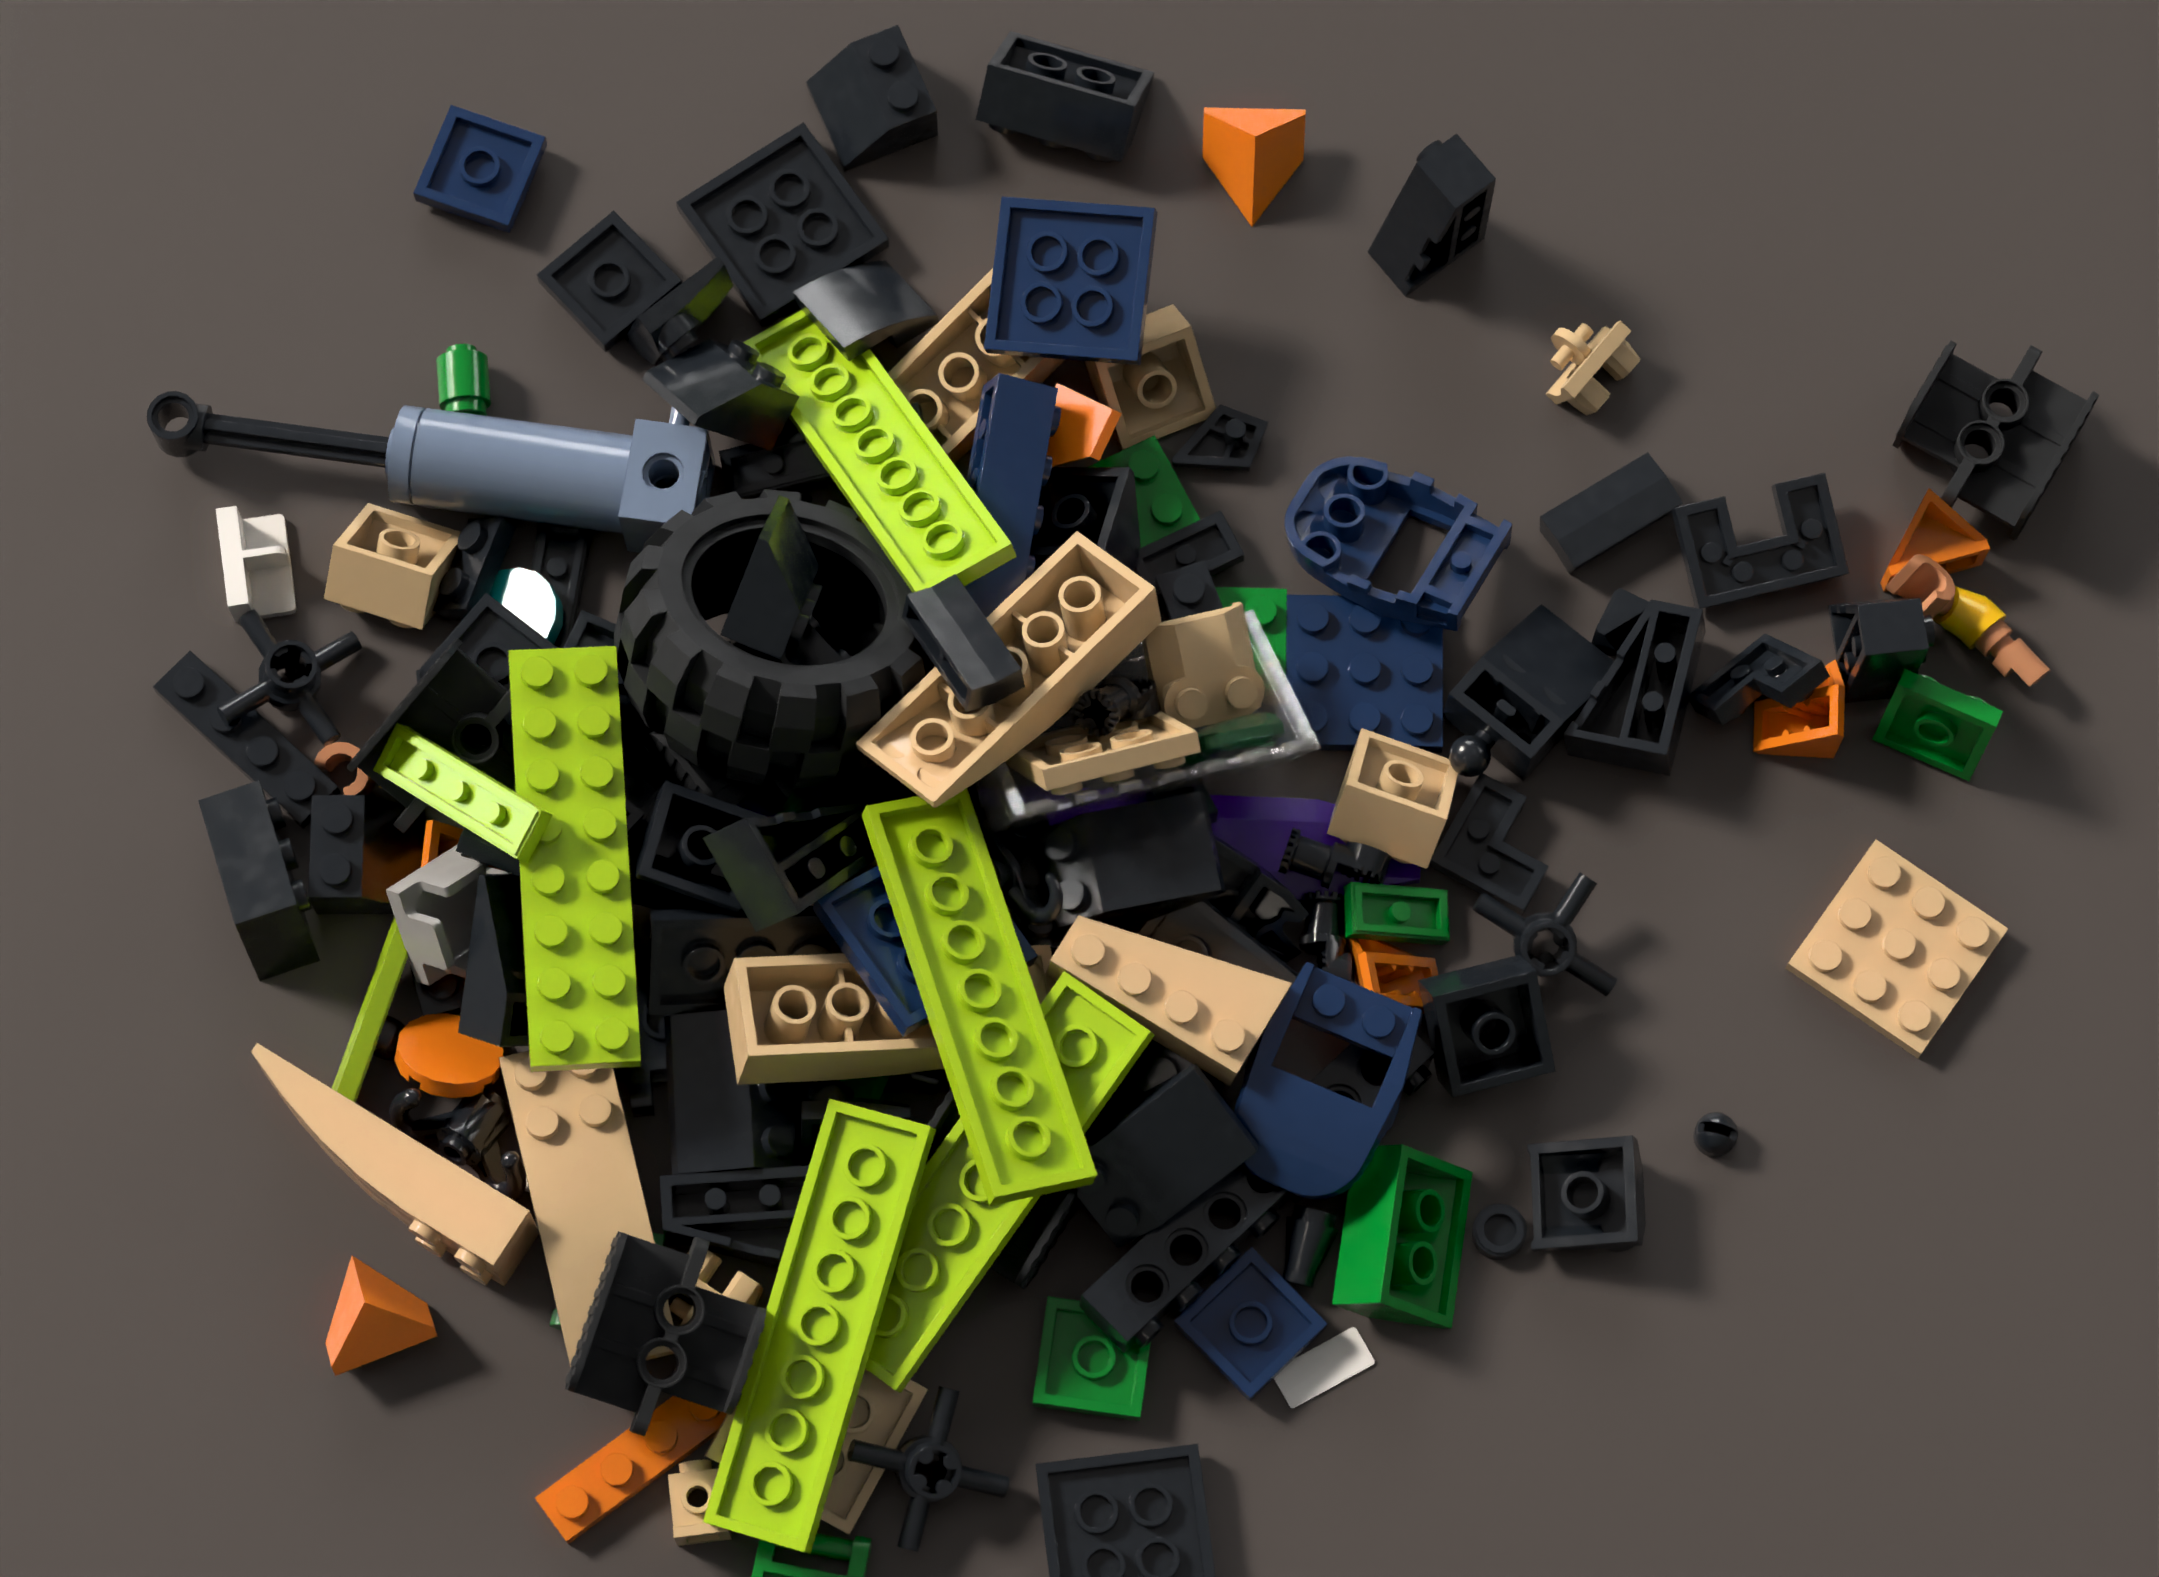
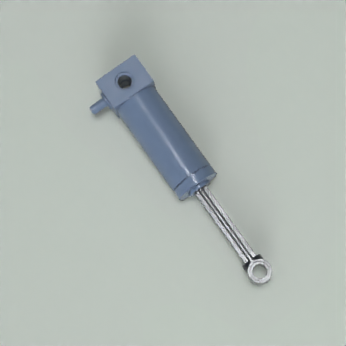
(488, 463)

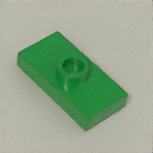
(1396, 913)

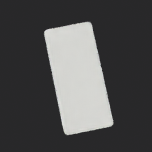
(1324, 1367)

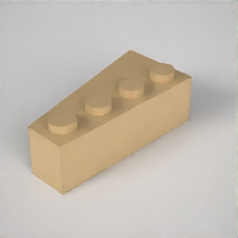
(1186, 999)

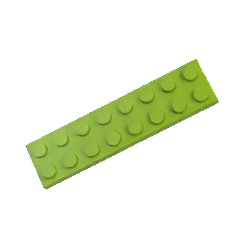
(884, 459)
(579, 875)
(979, 998)
(951, 1226)
(819, 1326)

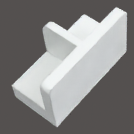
(256, 564)

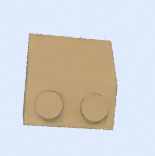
(1162, 392)
(390, 566)
(1394, 798)

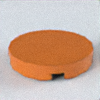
(444, 1059)

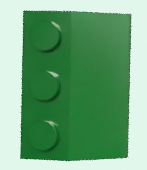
(1403, 1238)

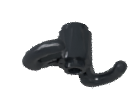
(467, 1136)

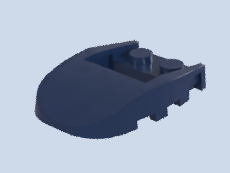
(1352, 515)
(1308, 1134)

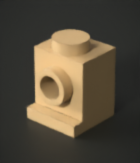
(688, 1520)

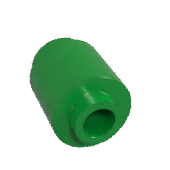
(463, 380)

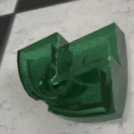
(1236, 733)

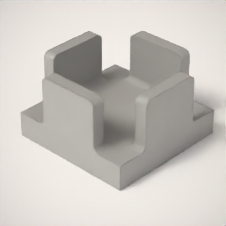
(437, 914)

